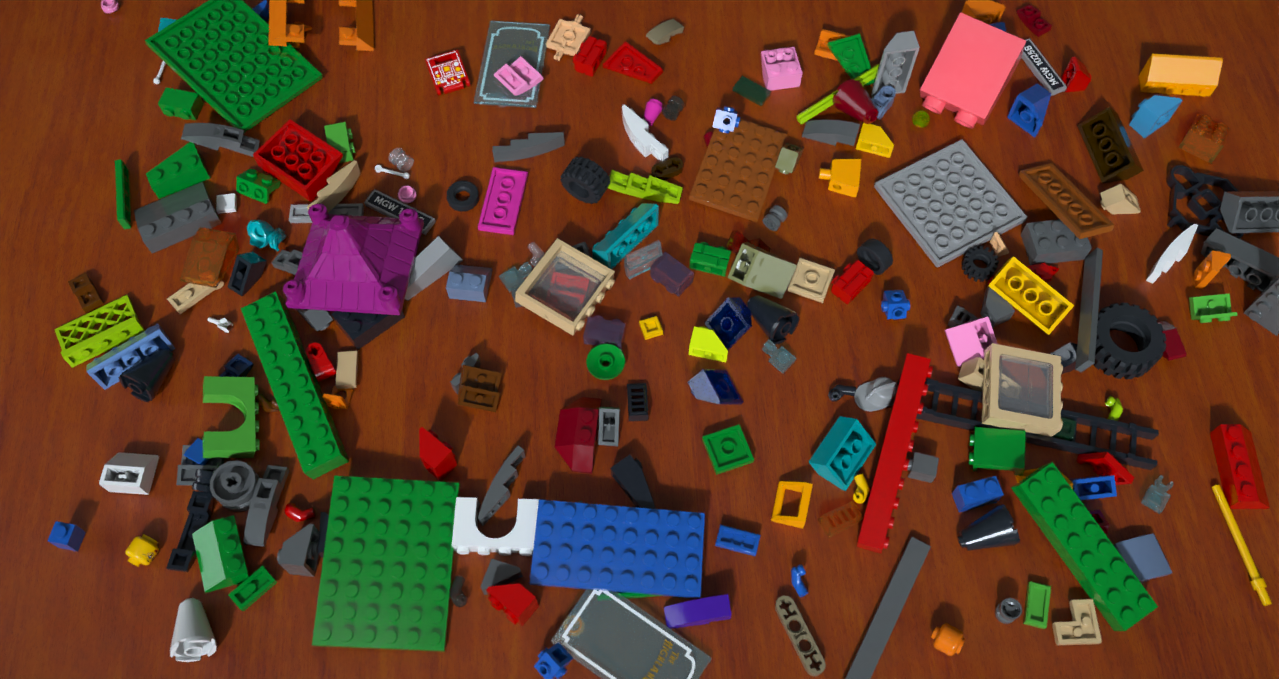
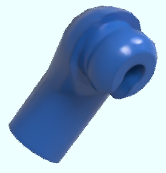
(796, 573)

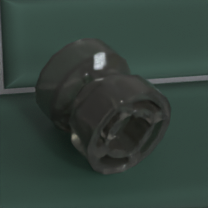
(672, 109)

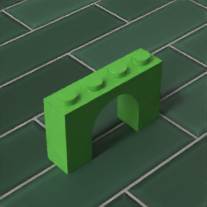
(240, 393)

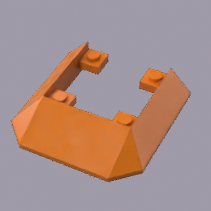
(361, 36)

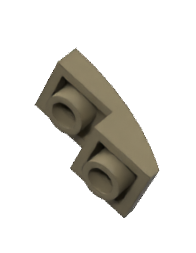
(662, 32)

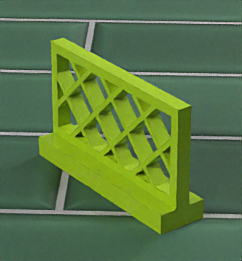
(104, 339)

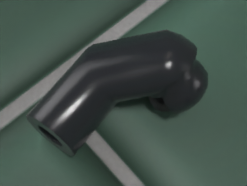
(841, 390)

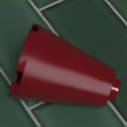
(855, 101)

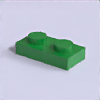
(252, 588)

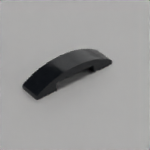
(199, 515)

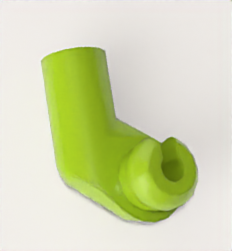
(1116, 408)

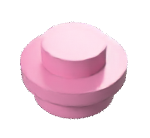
(109, 6)
(406, 194)

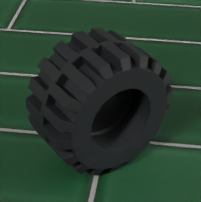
(585, 180)

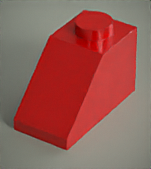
(1076, 76)

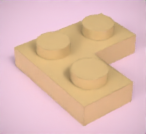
(1082, 629)

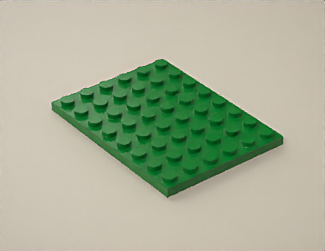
(229, 62)
(386, 565)

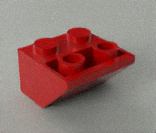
(435, 455)
(514, 601)

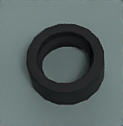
(875, 256)

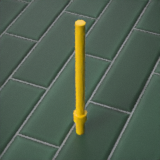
(1257, 582)

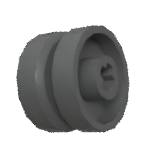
(234, 485)

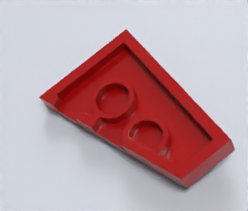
(632, 63)

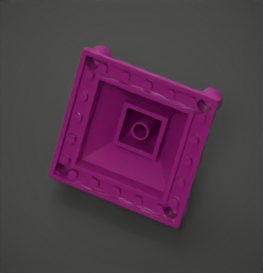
(355, 263)

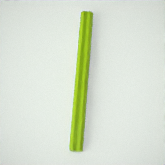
(828, 101)

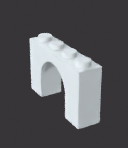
(468, 539)

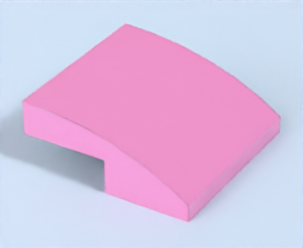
(518, 76)

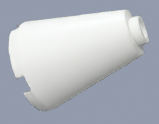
(192, 633)

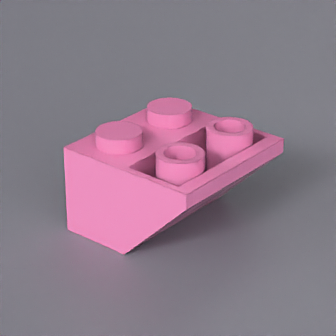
(781, 68)
(970, 339)

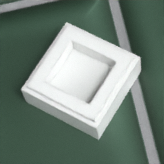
(226, 203)

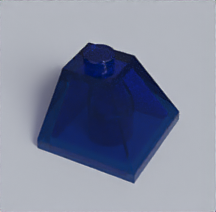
(730, 321)
(715, 387)

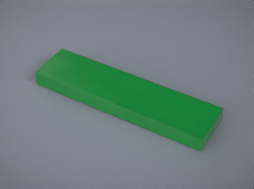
(122, 194)

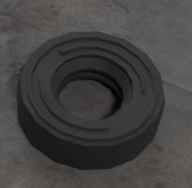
(465, 205)

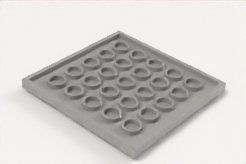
(950, 203)

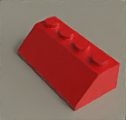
(1239, 467)

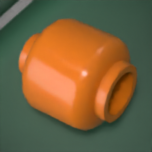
(948, 639)

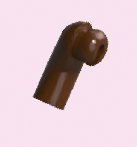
(267, 406)

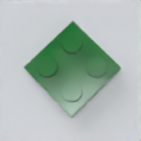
(727, 449)

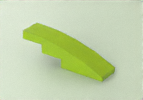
(644, 188)

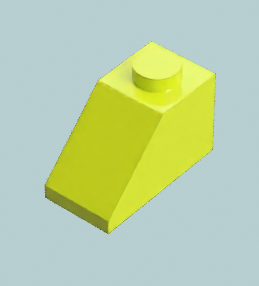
(707, 345)

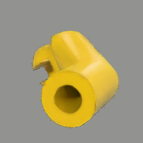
(862, 490)

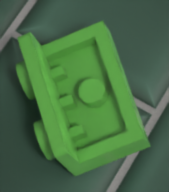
(1211, 306)

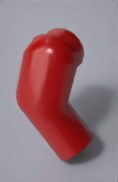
(297, 514)

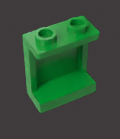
(998, 449)

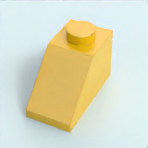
(874, 140)

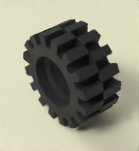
(983, 255)

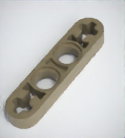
(796, 636)

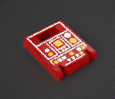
(447, 74)

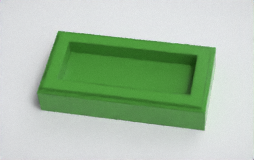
(1037, 605)

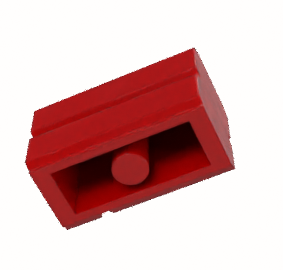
(590, 56)
(852, 281)

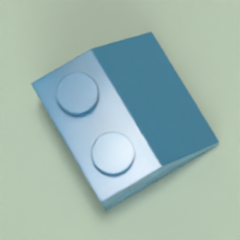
(1154, 114)

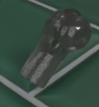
(456, 594)

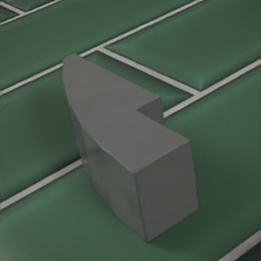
(831, 131)

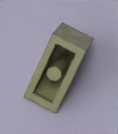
(788, 158)

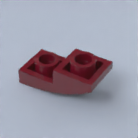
(1031, 18)

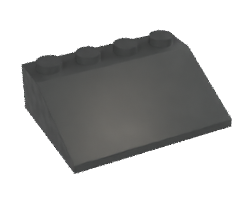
(176, 217)

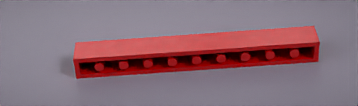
(893, 454)

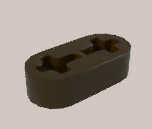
(665, 167)

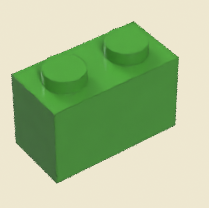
(340, 138)

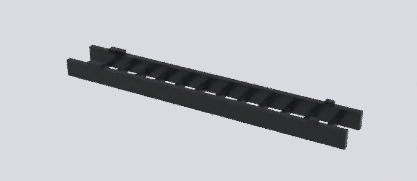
(1041, 440)

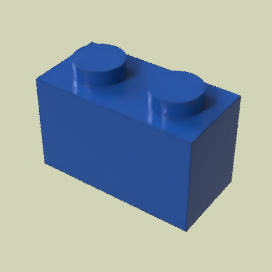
(1094, 487)
(977, 494)

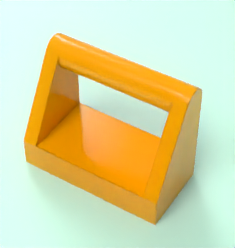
(805, 489)

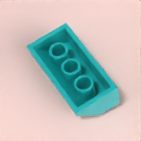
(626, 235)

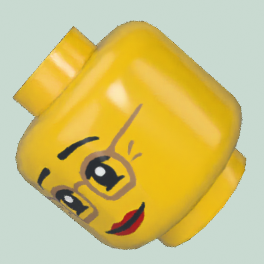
(142, 550)

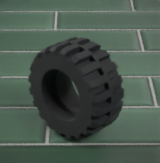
(1141, 328)

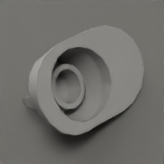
(876, 394)

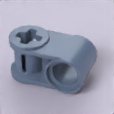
(884, 100)

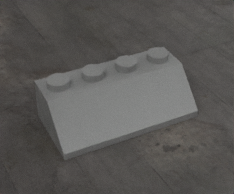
(897, 63)

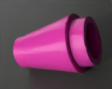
(652, 111)

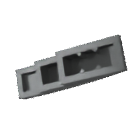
(526, 148)
(498, 492)

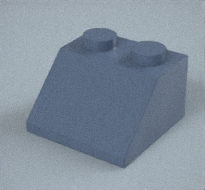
(468, 283)

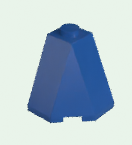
(1030, 109)

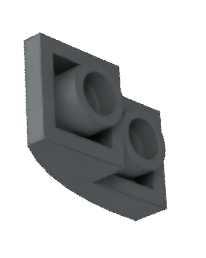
(473, 361)

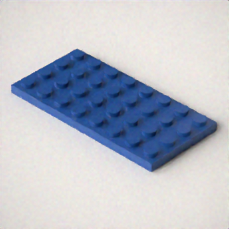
(618, 549)

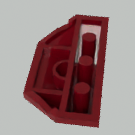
(578, 433)

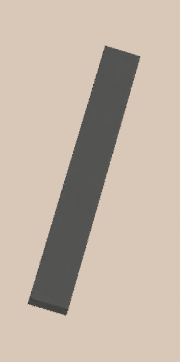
(1089, 310)
(888, 610)

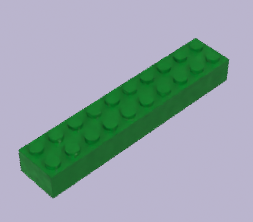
(294, 386)

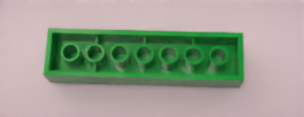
(1084, 547)

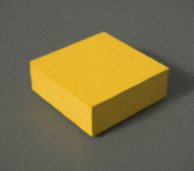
(651, 327)

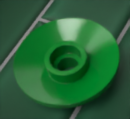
(605, 354)

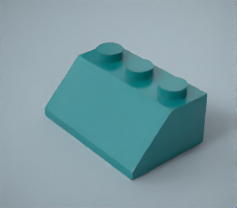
(842, 452)

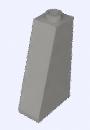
(431, 265)

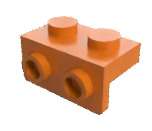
(825, 37)
(1209, 268)

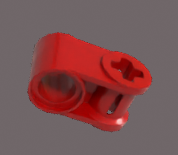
(320, 363)

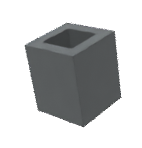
(922, 467)

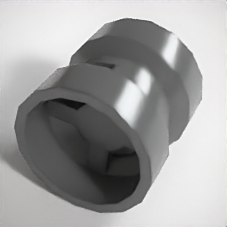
(774, 219)
(1012, 608)

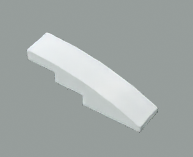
(1173, 253)

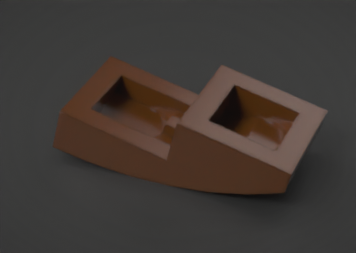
(85, 292)

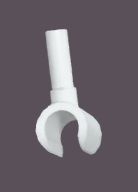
(222, 323)

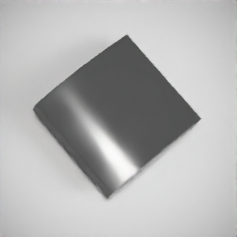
(187, 469)

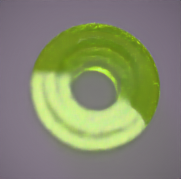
(921, 119)

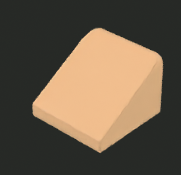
(998, 245)

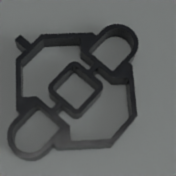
(1179, 192)

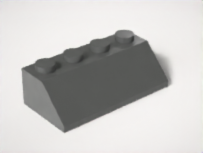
(1251, 211)

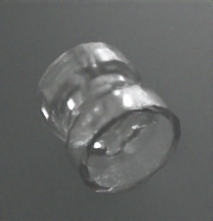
(399, 158)

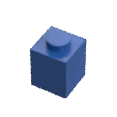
(66, 536)

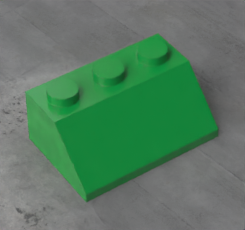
(220, 554)

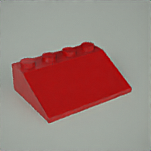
(298, 159)

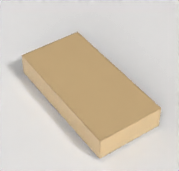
(347, 369)

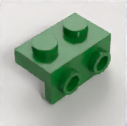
(256, 185)

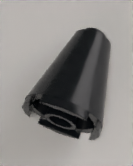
(773, 318)
(148, 374)
(990, 531)

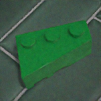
(178, 171)

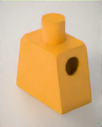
(843, 176)

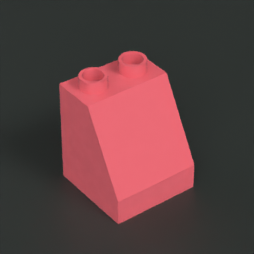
(971, 71)

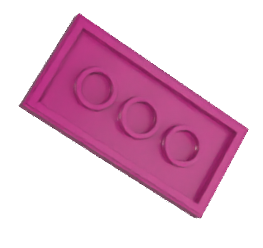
(503, 201)

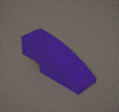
(698, 611)

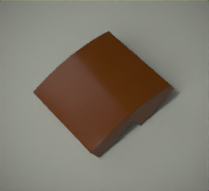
(479, 388)

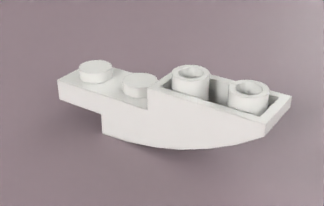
(638, 132)

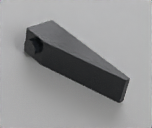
(631, 479)

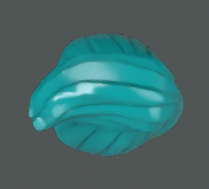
(262, 234)

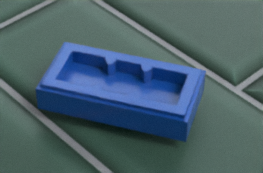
(737, 540)

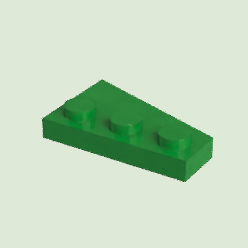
(851, 56)

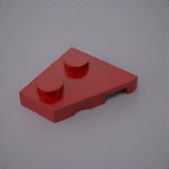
(1107, 465)

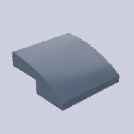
(1144, 557)

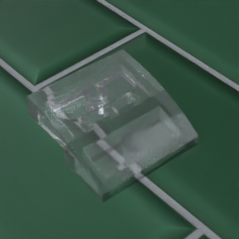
(642, 259)

